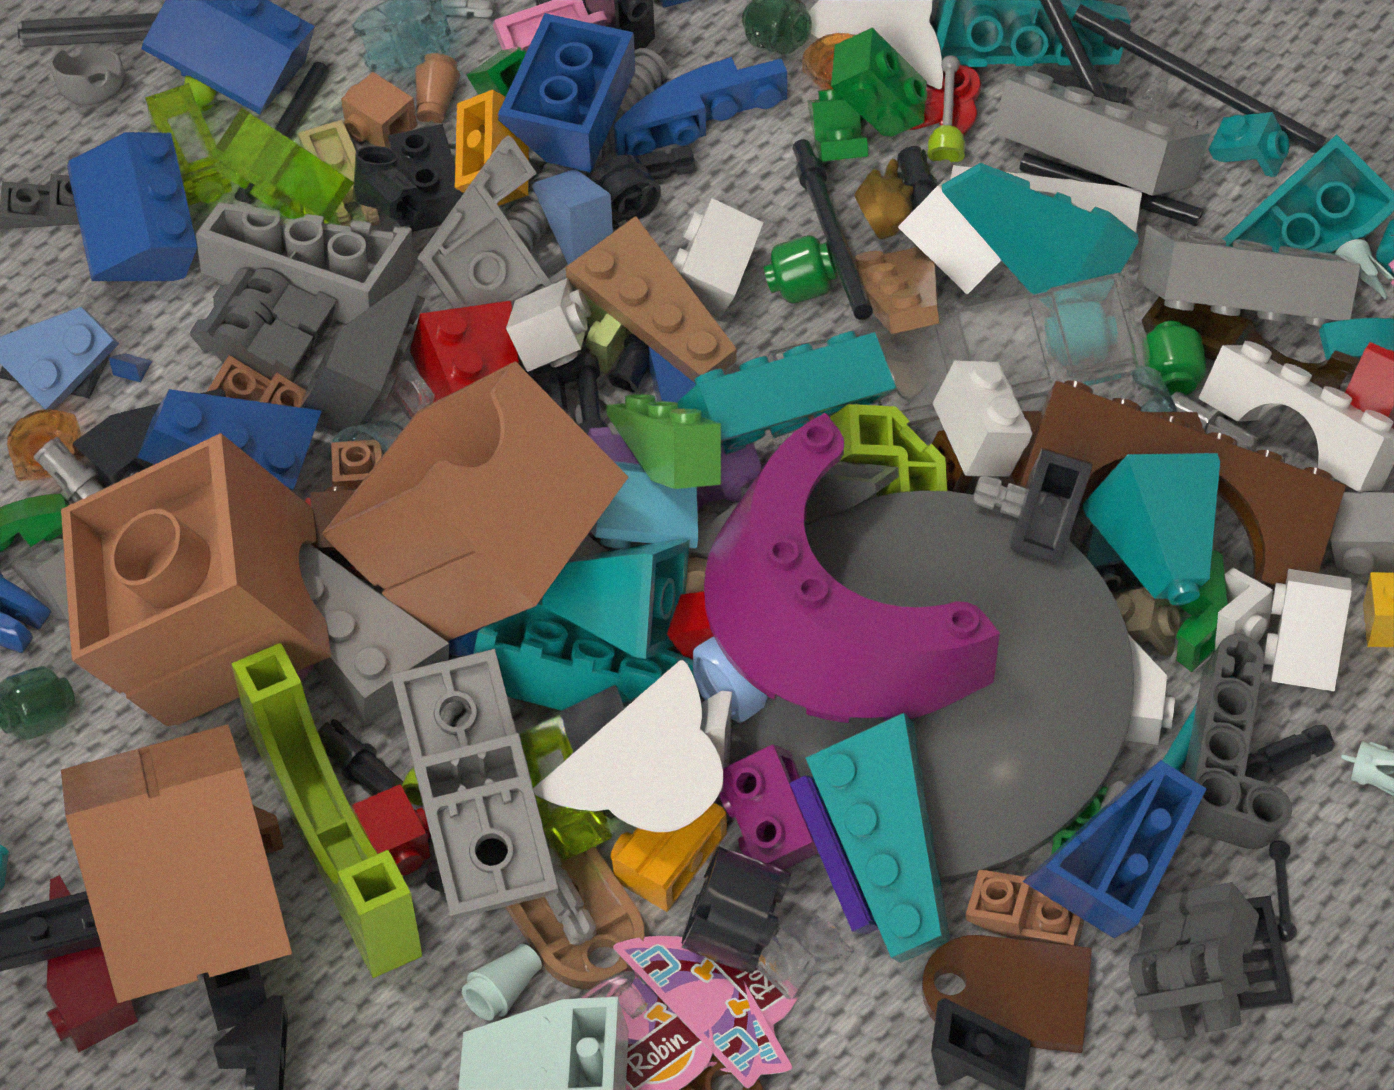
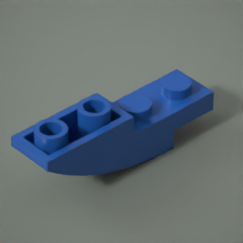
(682, 106)

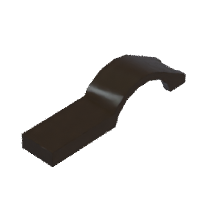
(1235, 330)

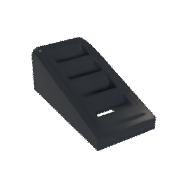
(1273, 953)

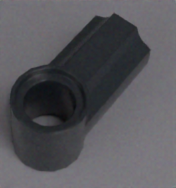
(383, 186)

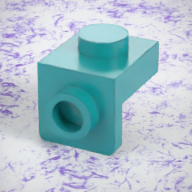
(1249, 139)

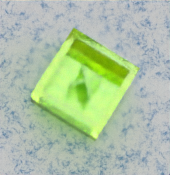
(279, 169)

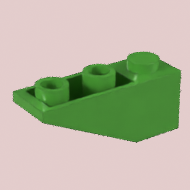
(669, 442)

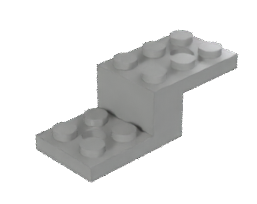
(474, 784)

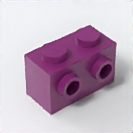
(765, 808)

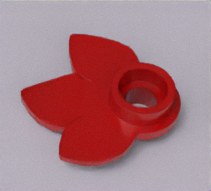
(963, 101)

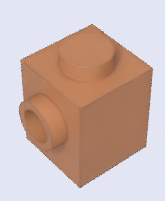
(377, 110)

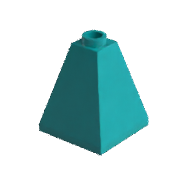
(1161, 519)
(624, 594)

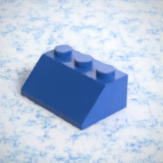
(232, 46)
(569, 90)
(133, 209)

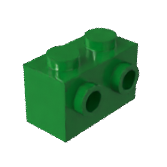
(879, 83)

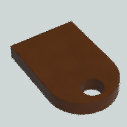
(1017, 984)

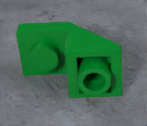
(836, 127)
(1198, 632)

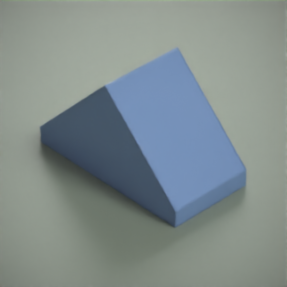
(575, 211)

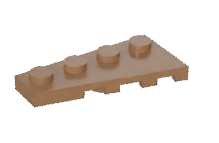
(900, 288)
(651, 299)

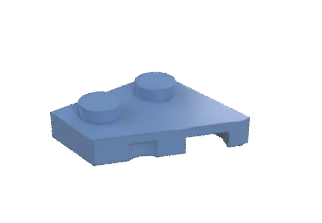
(56, 354)

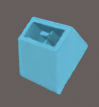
(647, 512)

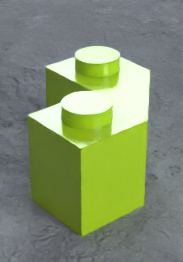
(883, 438)

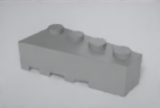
(1100, 134)
(1247, 277)
(366, 637)

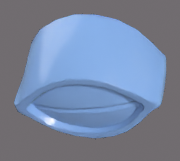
(716, 674)

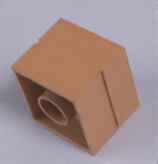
(477, 504)
(188, 576)
(173, 863)

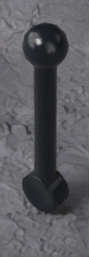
(1280, 852)

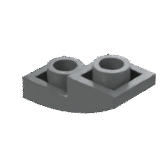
(38, 205)

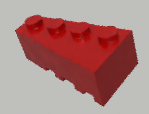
(462, 346)

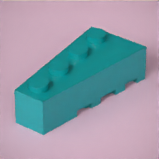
(1017, 32)
(788, 390)
(562, 664)
(882, 819)

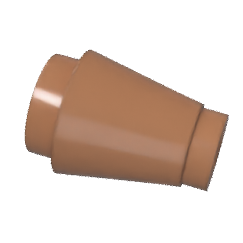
(435, 86)

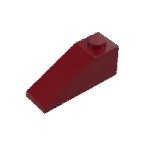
(83, 993)

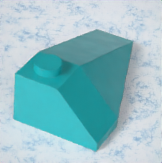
(1320, 205)
(1039, 235)

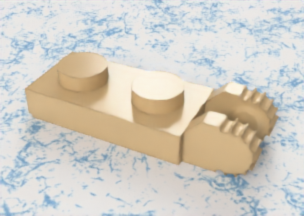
(334, 147)

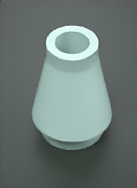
(498, 984)

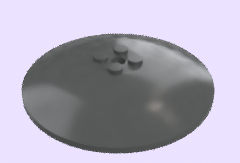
(1034, 744)

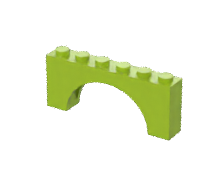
(360, 881)

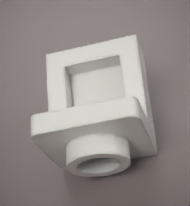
(1247, 607)

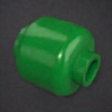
(801, 269)
(1177, 355)

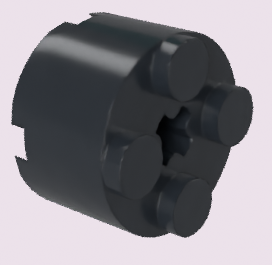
(735, 910)

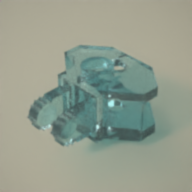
(402, 32)

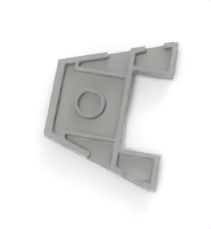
(476, 250)

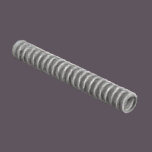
(527, 214)

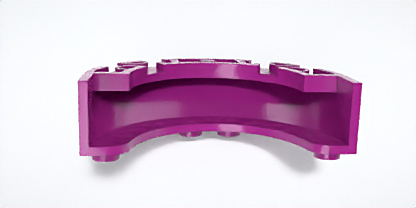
(810, 636)

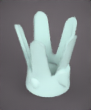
(1360, 252)
(1373, 765)

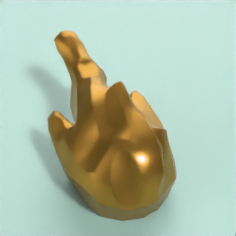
(885, 200)

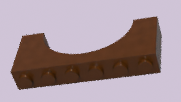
(1279, 505)

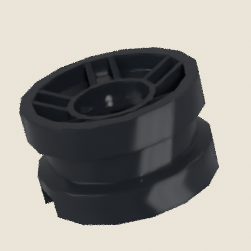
(630, 186)

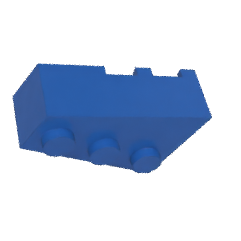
(266, 432)
(1122, 851)

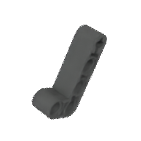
(1230, 737)

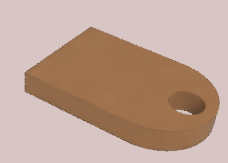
(608, 905)

